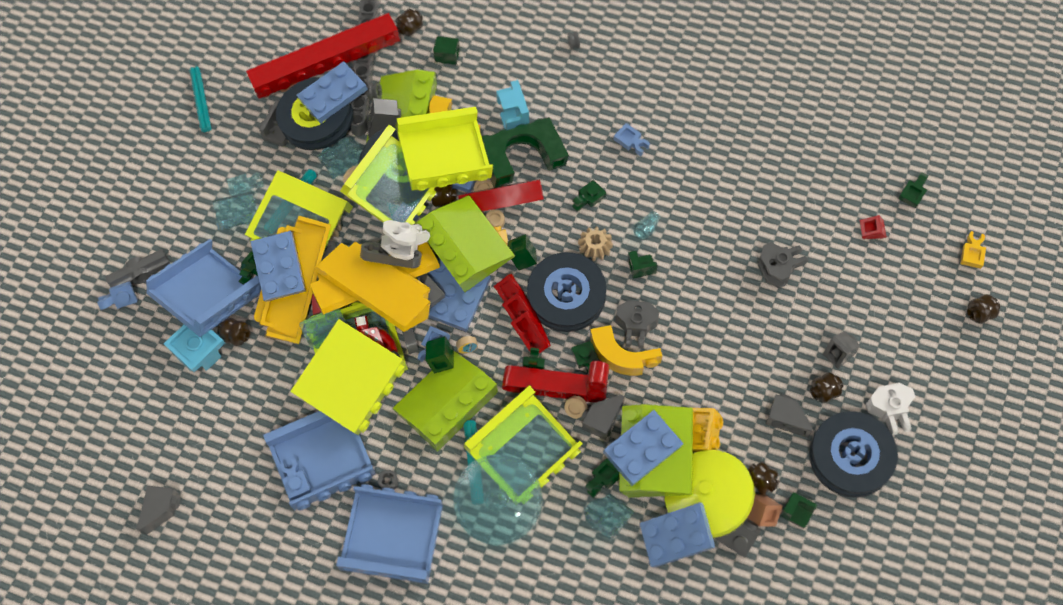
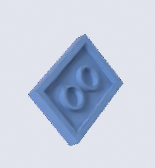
(332, 92)
(278, 266)
(642, 448)
(677, 535)

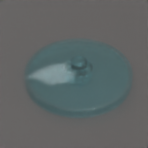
(497, 499)

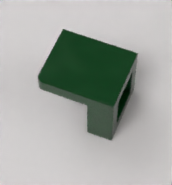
(446, 50)
(524, 252)
(641, 265)
(439, 355)
(798, 510)

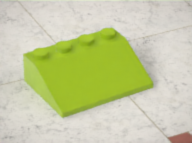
(411, 90)
(465, 242)
(446, 401)
(675, 473)

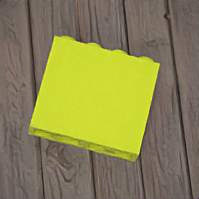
(443, 148)
(349, 377)

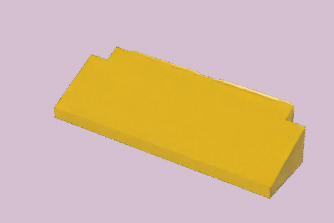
(378, 286)
(331, 297)
(285, 314)

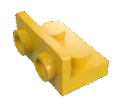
(706, 429)

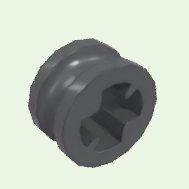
(573, 40)
(374, 91)
(389, 473)

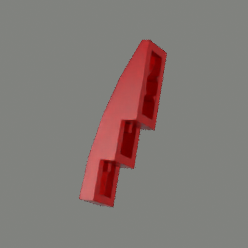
(506, 195)
(523, 316)

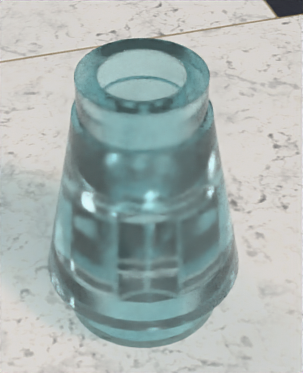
(647, 225)

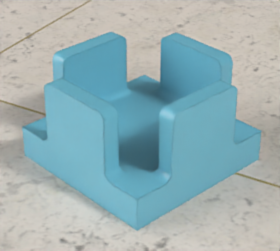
(513, 105)
(195, 350)

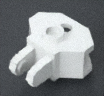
(403, 238)
(892, 403)

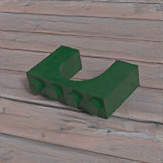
(538, 134)

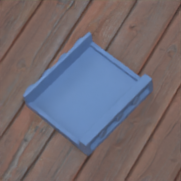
(201, 289)
(325, 452)
(391, 534)

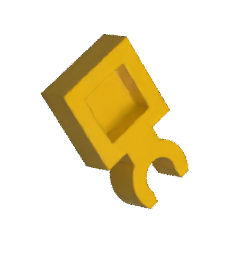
(972, 252)

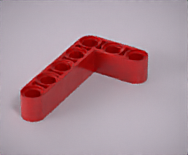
(559, 384)

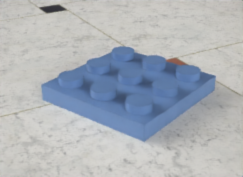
(458, 306)

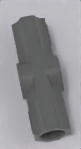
(139, 269)

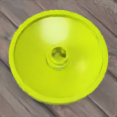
(722, 487)

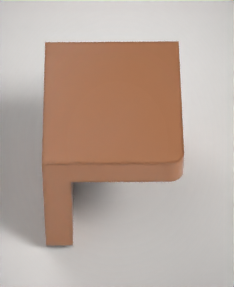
(765, 511)

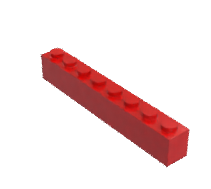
(323, 55)

